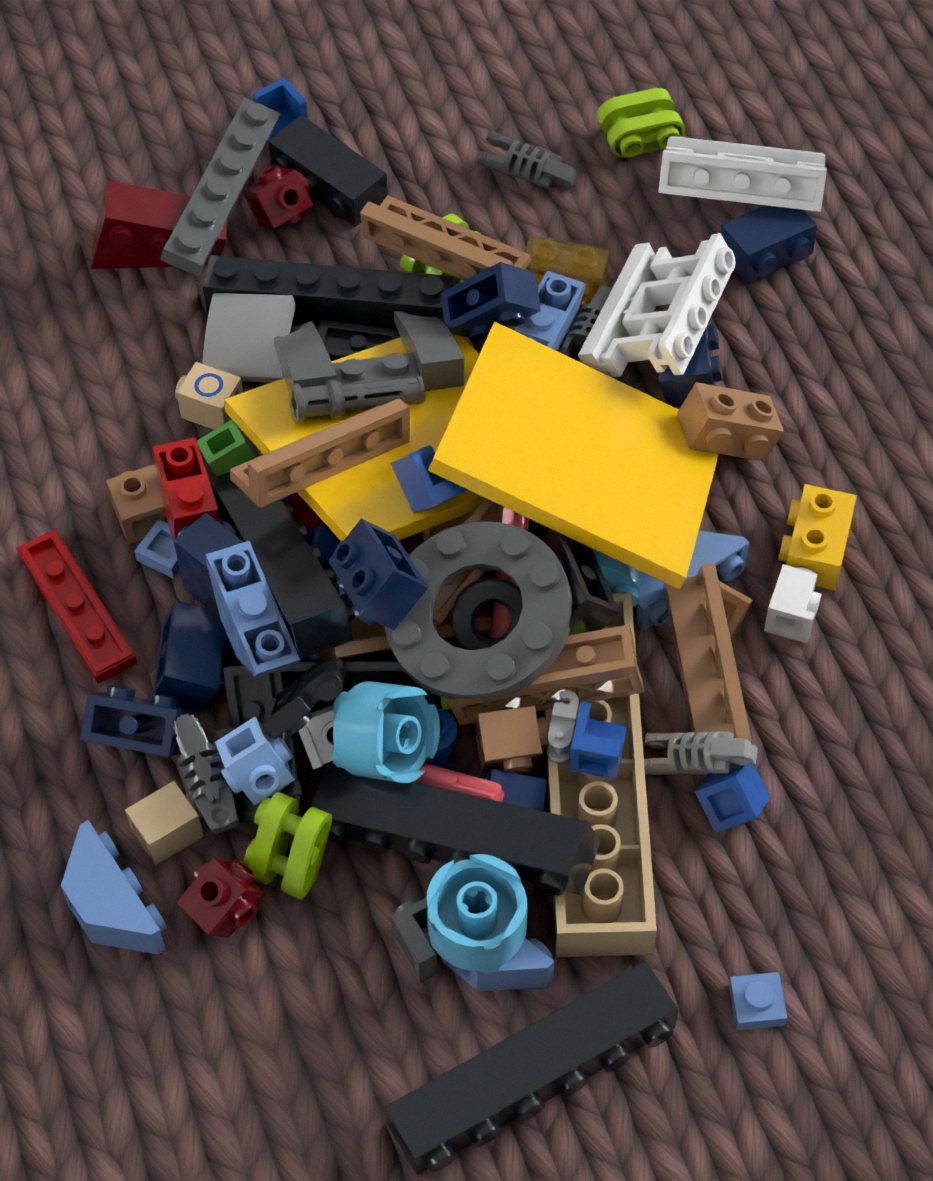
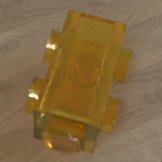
(570, 260)

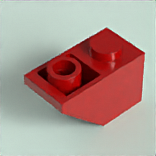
(183, 484)

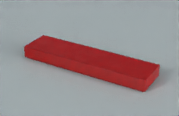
(76, 606)

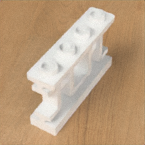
(743, 173)
(631, 330)

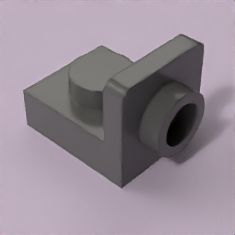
(411, 935)

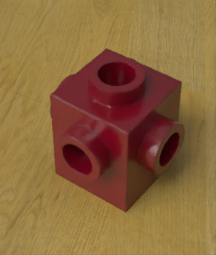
(278, 197)
(222, 896)

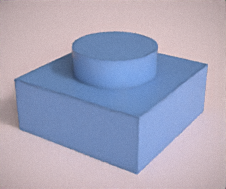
(158, 550)
(757, 1001)

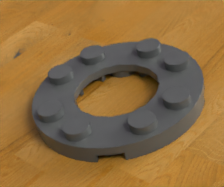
(529, 646)

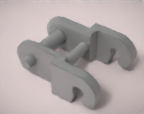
(562, 727)

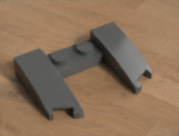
(428, 345)

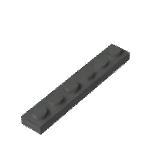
(220, 187)

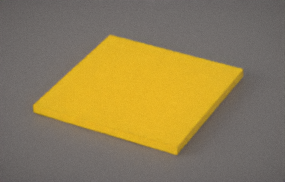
(578, 455)
(371, 487)

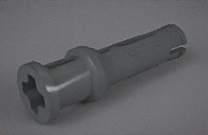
(334, 393)

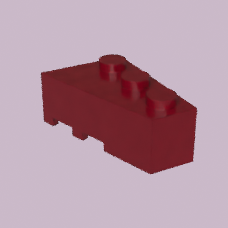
(136, 227)

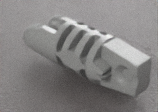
(698, 753)

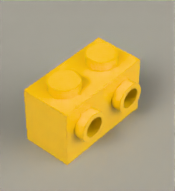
(819, 533)

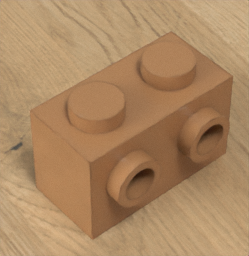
(730, 422)
(137, 501)
(510, 740)

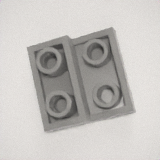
(243, 334)

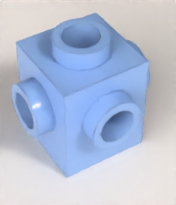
(255, 761)

